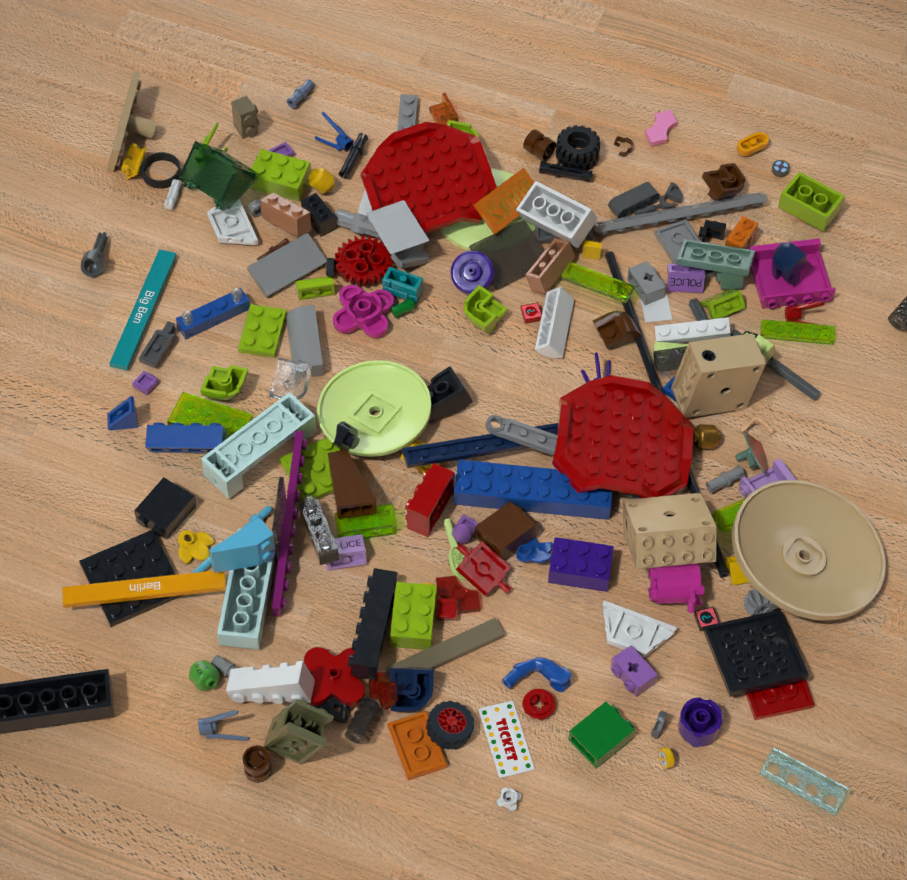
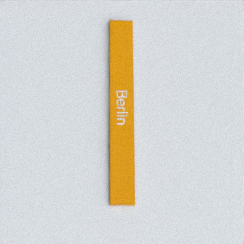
(143, 588)

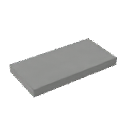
(672, 238)
(287, 265)

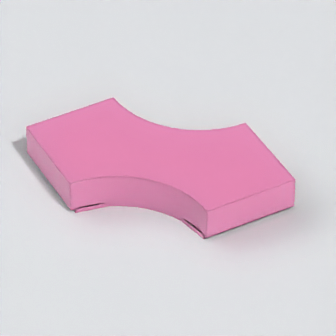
(658, 132)

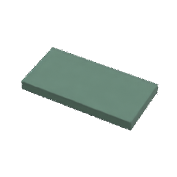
(715, 257)

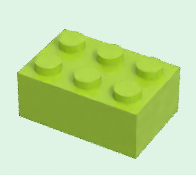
(281, 174)
(811, 201)
(413, 615)

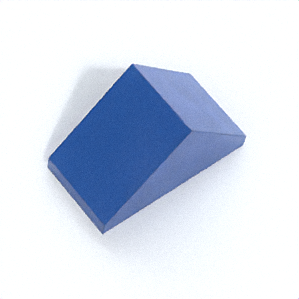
(123, 416)

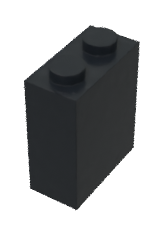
(165, 508)

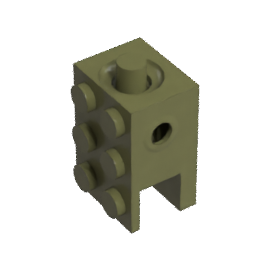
(298, 731)

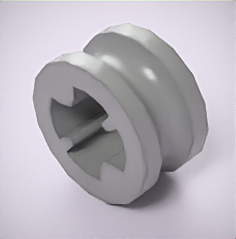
(255, 208)

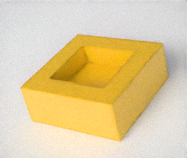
(591, 250)

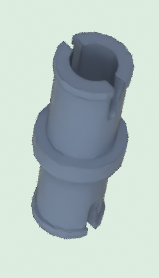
(300, 93)

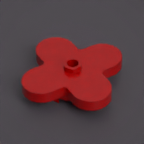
(333, 677)

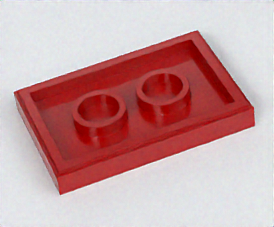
(780, 700)

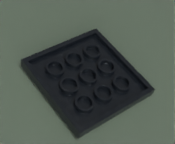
(129, 560)
(755, 653)

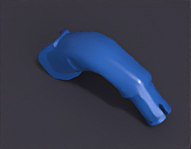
(557, 676)

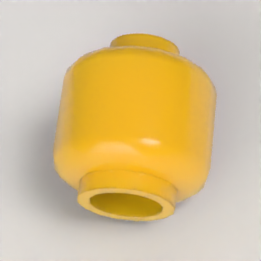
(321, 180)

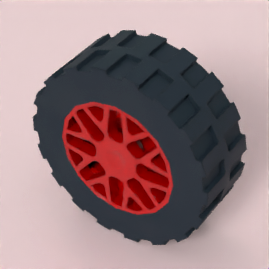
(452, 715)

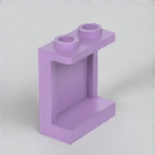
(776, 473)

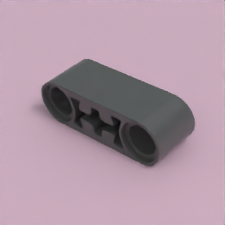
(633, 200)

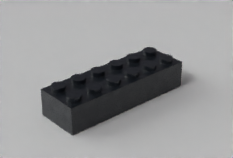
(56, 700)

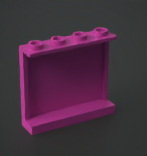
(812, 284)

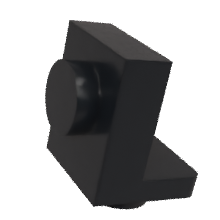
(713, 230)

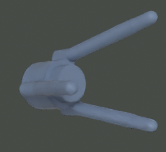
(208, 725)

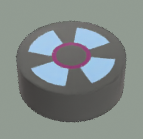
(780, 168)

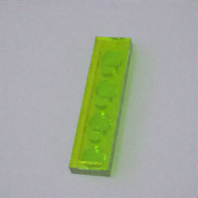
(598, 282)
(797, 332)

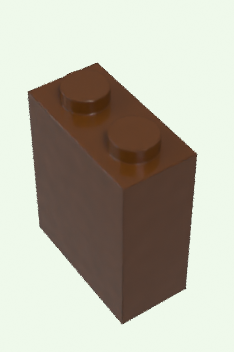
(506, 530)

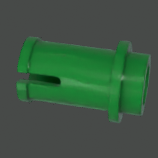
(402, 308)

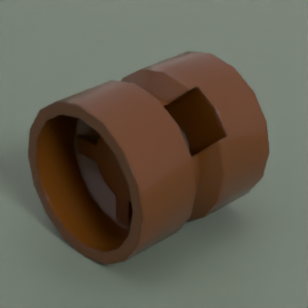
(539, 145)
(257, 764)

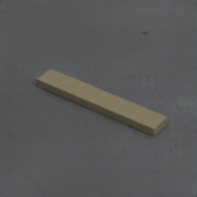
(454, 647)

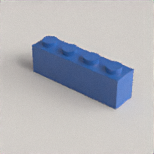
(184, 438)

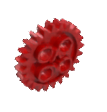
(363, 260)

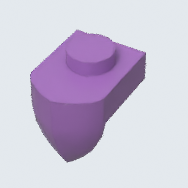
(464, 529)

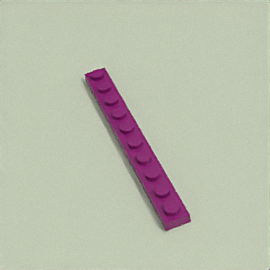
(289, 529)

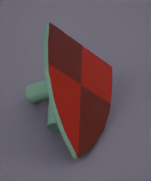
(754, 454)

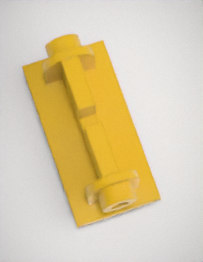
(132, 166)

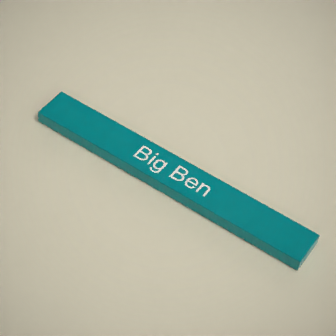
(143, 310)

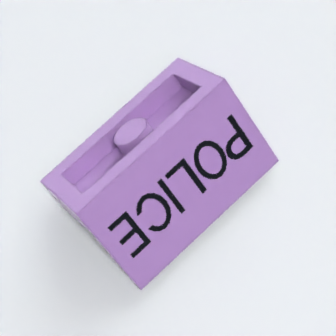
(350, 551)

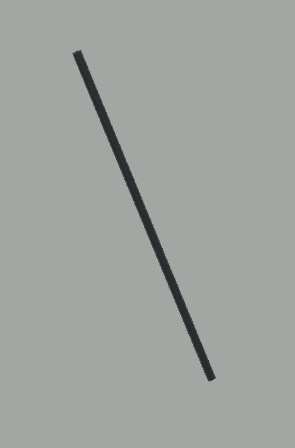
(654, 380)

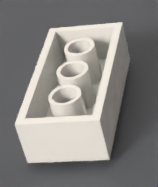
(556, 214)

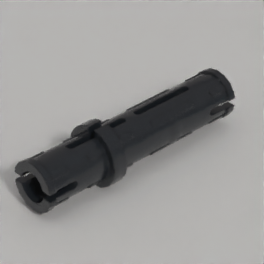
(355, 151)
(557, 169)

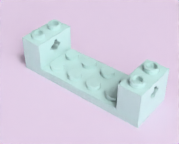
(255, 442)

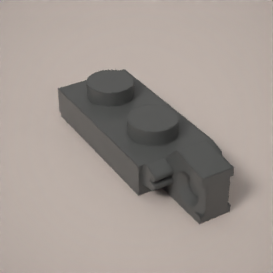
(158, 345)

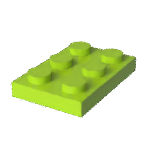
(262, 331)

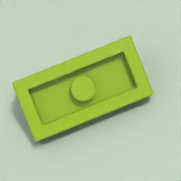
(315, 287)
(724, 303)

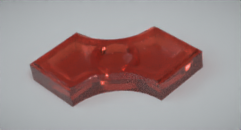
(450, 588)
(383, 690)

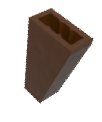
(350, 489)

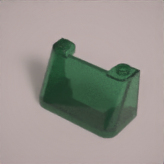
(217, 175)

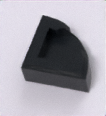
(330, 267)

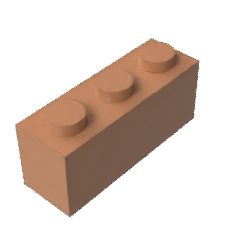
(285, 215)
(550, 266)

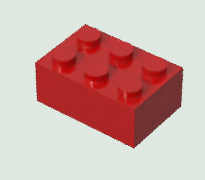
(429, 499)

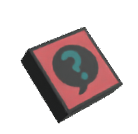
(705, 617)

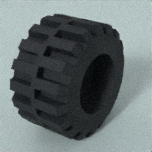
(574, 138)

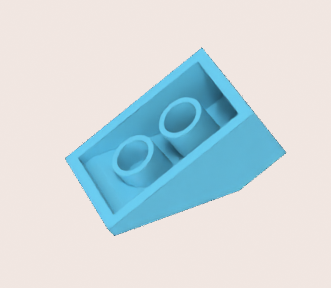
(244, 549)

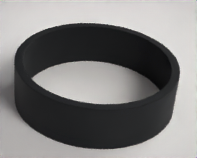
(160, 156)

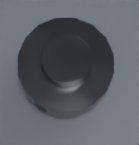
(346, 436)

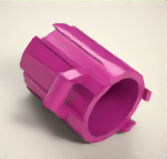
(676, 585)

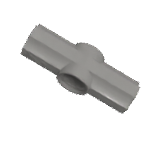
(355, 222)

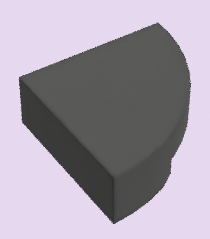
(674, 193)
(661, 721)

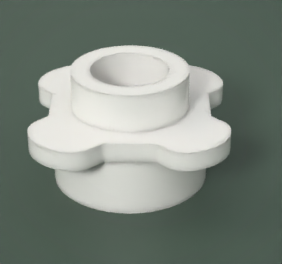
(509, 793)

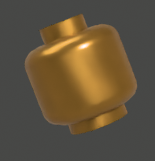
(706, 436)

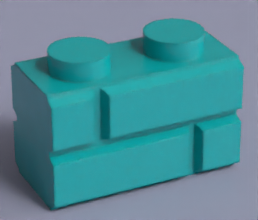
(403, 284)

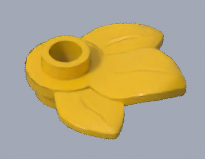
(196, 548)

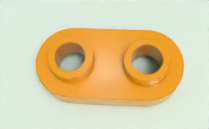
(752, 143)

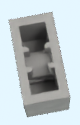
(646, 283)

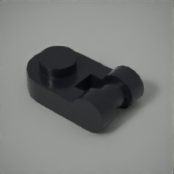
(340, 717)

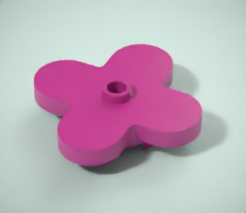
(363, 311)

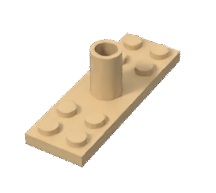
(130, 123)

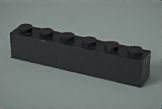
(373, 625)

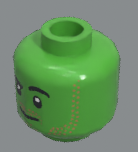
(203, 674)

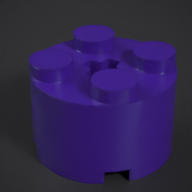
(700, 721)

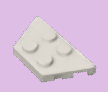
(232, 225)
(632, 628)

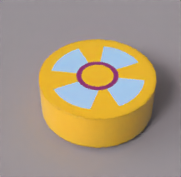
(666, 757)

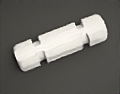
(173, 194)

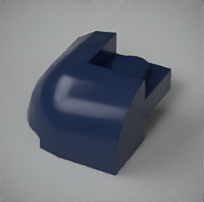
(788, 262)
(413, 687)

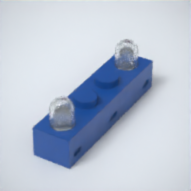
(213, 313)

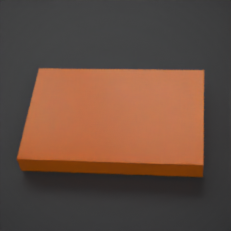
(414, 746)

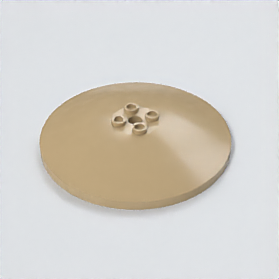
(805, 518)

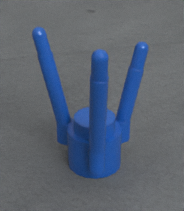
(343, 141)

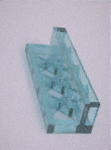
(808, 774)

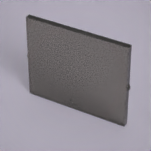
(511, 252)
(279, 515)

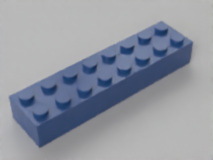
(528, 487)

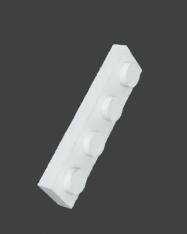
(693, 331)

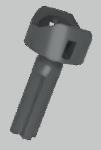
(95, 258)

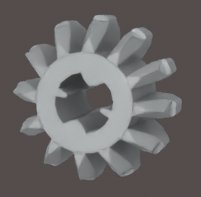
(757, 603)

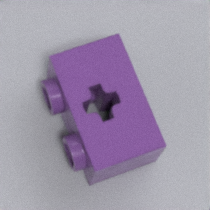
(633, 671)

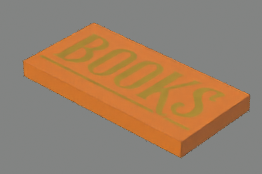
(500, 205)

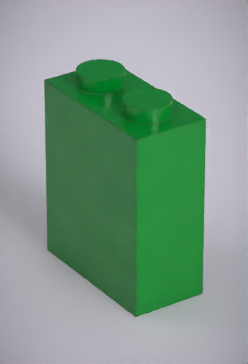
(601, 734)

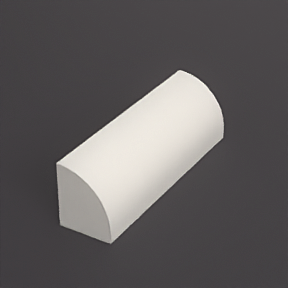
(554, 323)

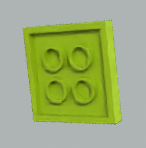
(315, 471)

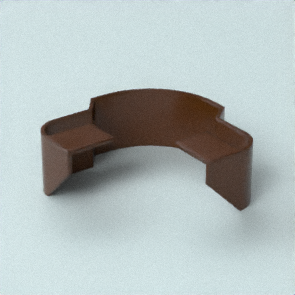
(623, 140)

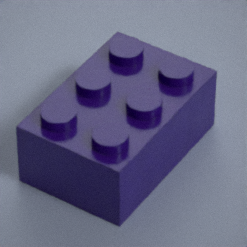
(580, 564)

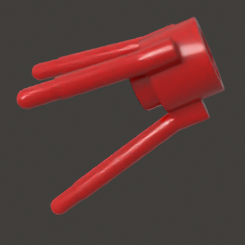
(794, 313)

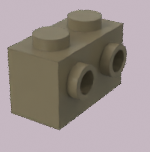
(245, 117)

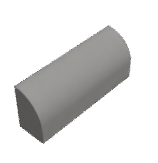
(304, 337)

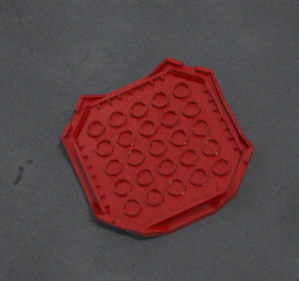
(435, 173)
(623, 439)

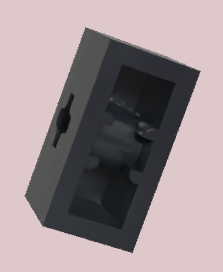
(321, 216)

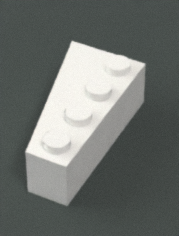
(271, 683)

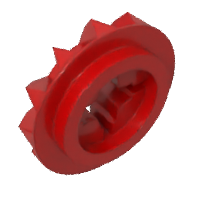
(545, 699)

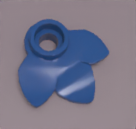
(534, 551)

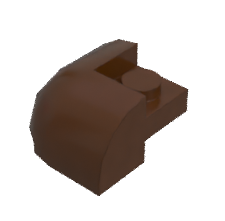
(724, 182)
(616, 328)

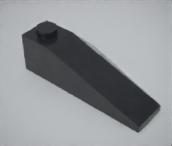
(447, 394)

